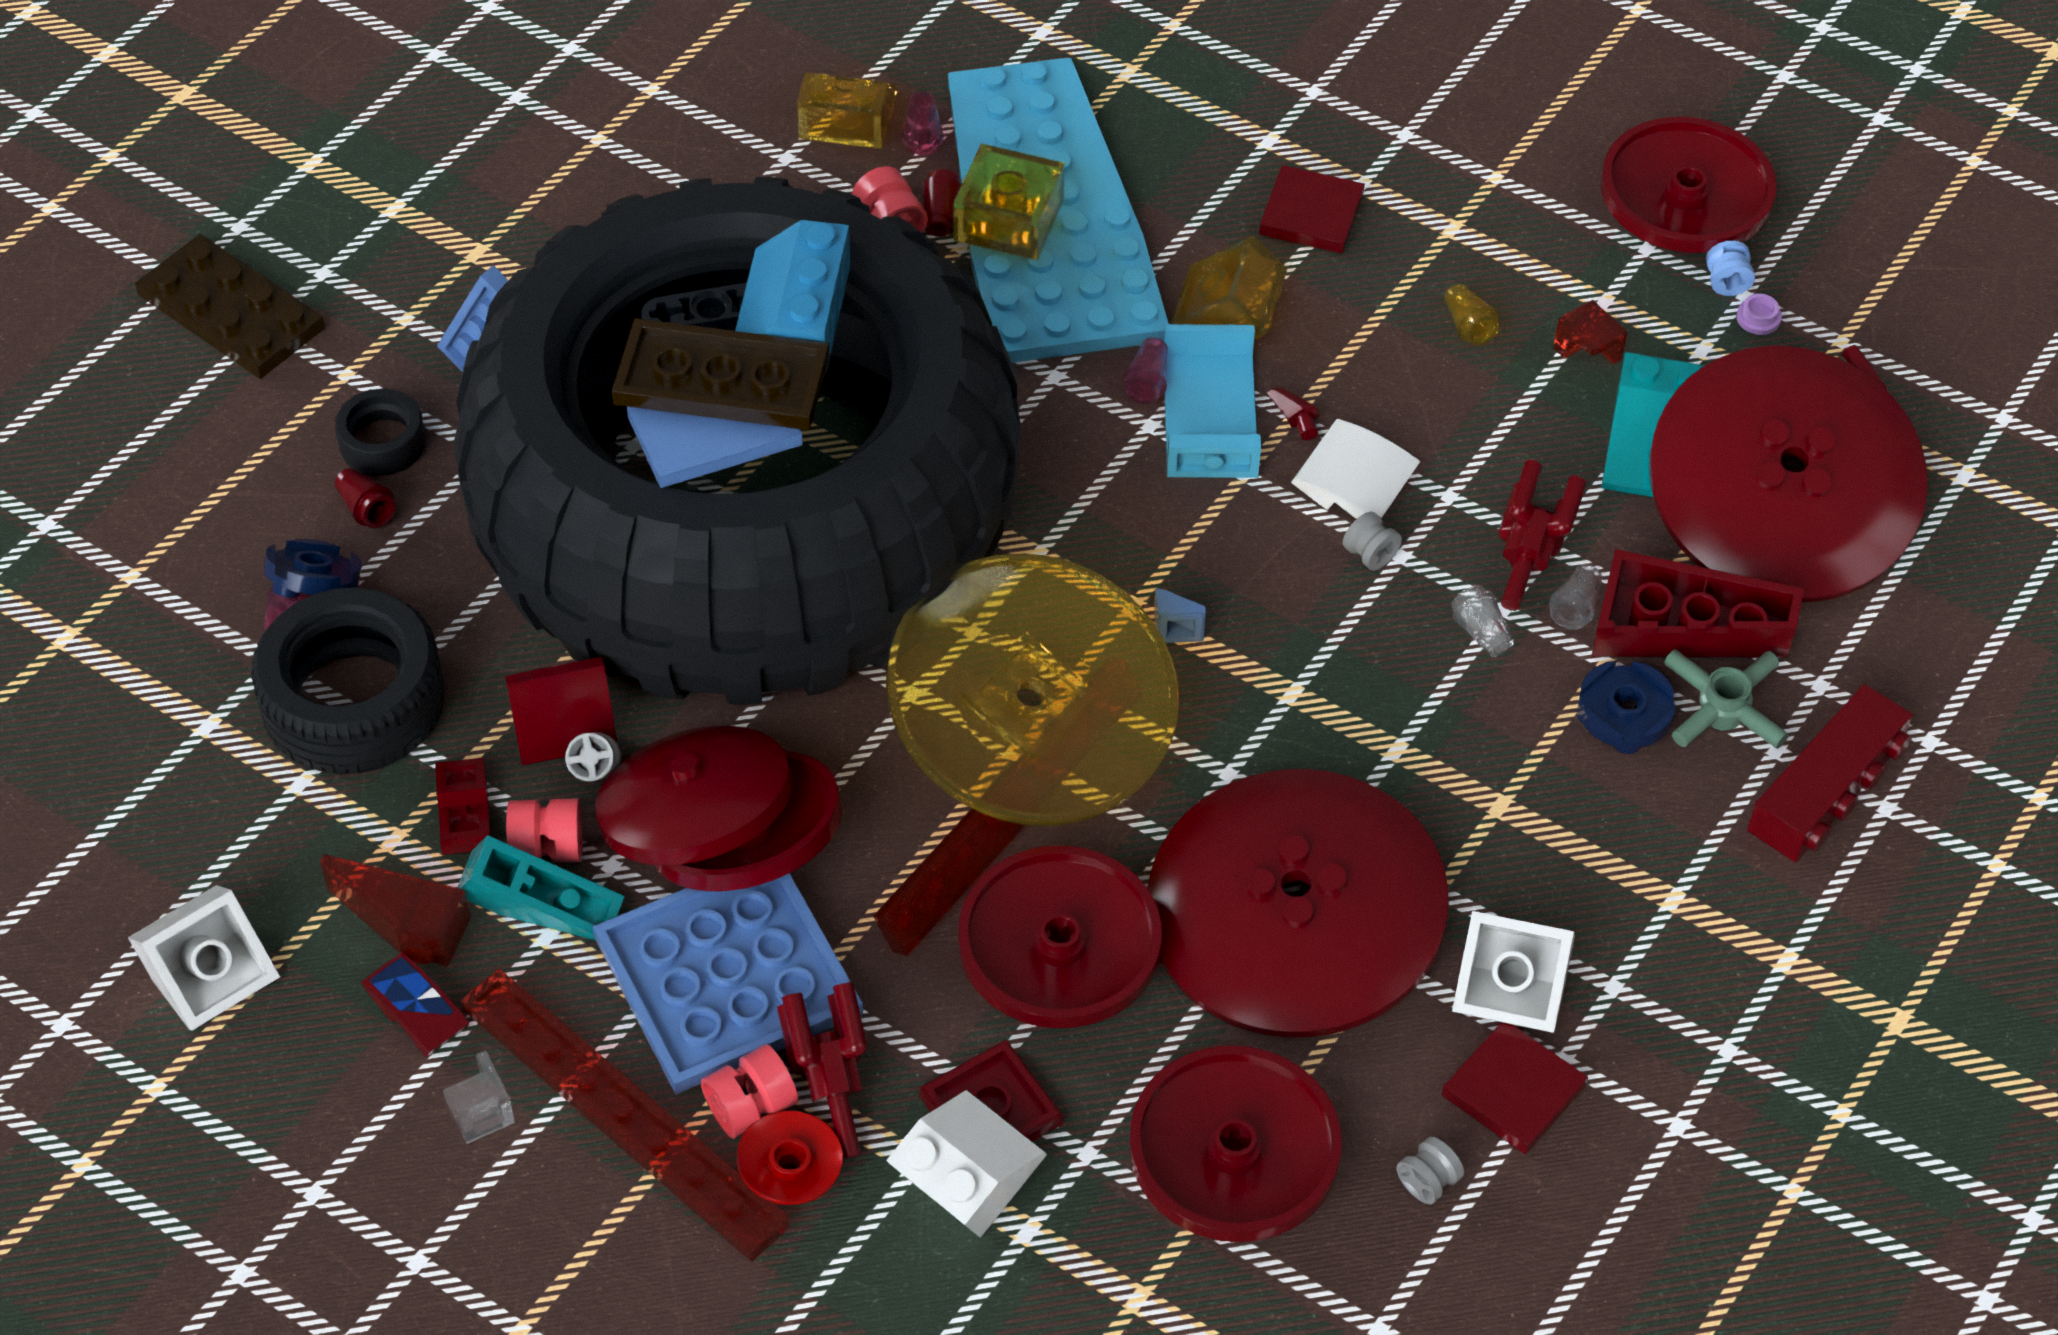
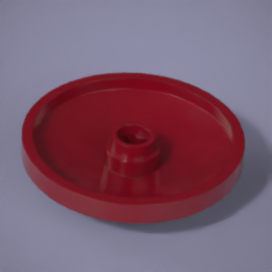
(1688, 184)
(694, 795)
(786, 845)
(1059, 936)
(1235, 1143)

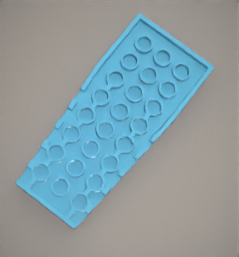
(1094, 271)

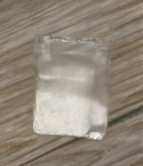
(480, 1102)

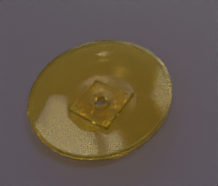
(1046, 629)

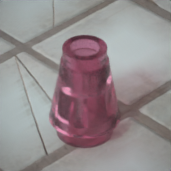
(922, 124)
(1147, 373)

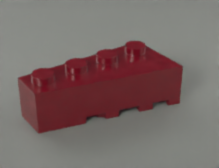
(1697, 610)

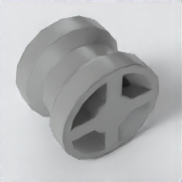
(1372, 541)
(583, 758)
(1430, 1170)

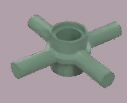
(1726, 699)

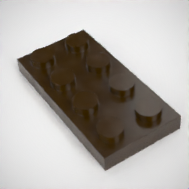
(230, 306)
(721, 374)

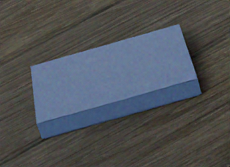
(694, 445)

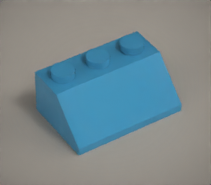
(798, 283)

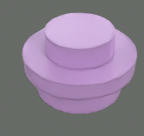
(1759, 314)

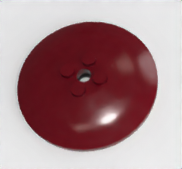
(1745, 514)
(1311, 958)

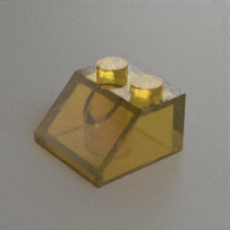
(844, 109)
(1232, 288)

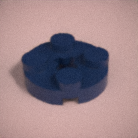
(310, 568)
(1622, 727)

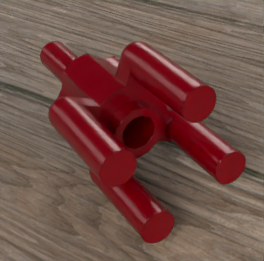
(1534, 532)
(828, 1057)

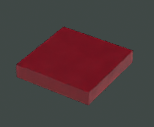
(1311, 209)
(557, 705)
(1003, 1085)
(1514, 1086)

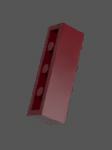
(1830, 774)

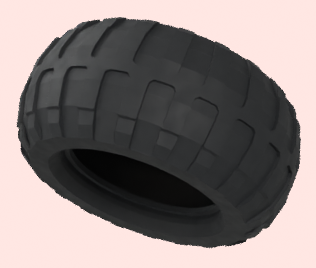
(739, 584)

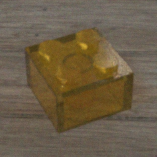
(1008, 201)

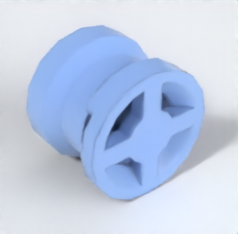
(1730, 268)

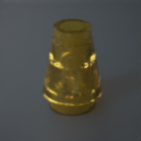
(1471, 315)

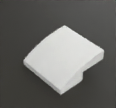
(1355, 470)

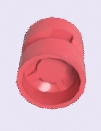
(890, 195)
(546, 830)
(765, 1081)

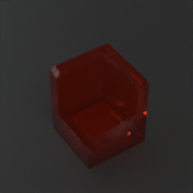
(1591, 330)

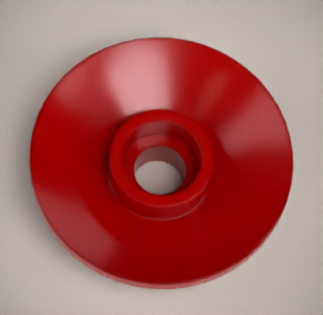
(791, 1139)

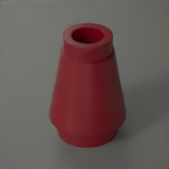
(938, 200)
(366, 499)

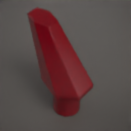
(1296, 411)

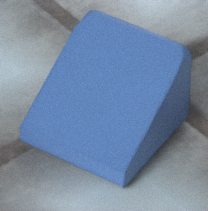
(1178, 617)

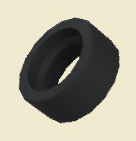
(375, 406)

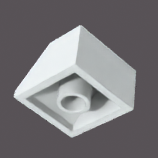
(204, 956)
(1513, 971)
(967, 1160)

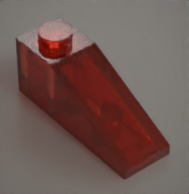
(406, 911)

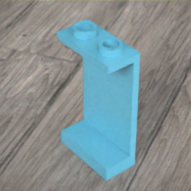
(1211, 402)

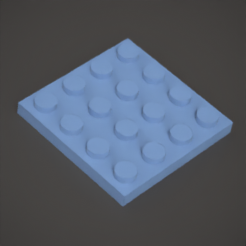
(714, 969)

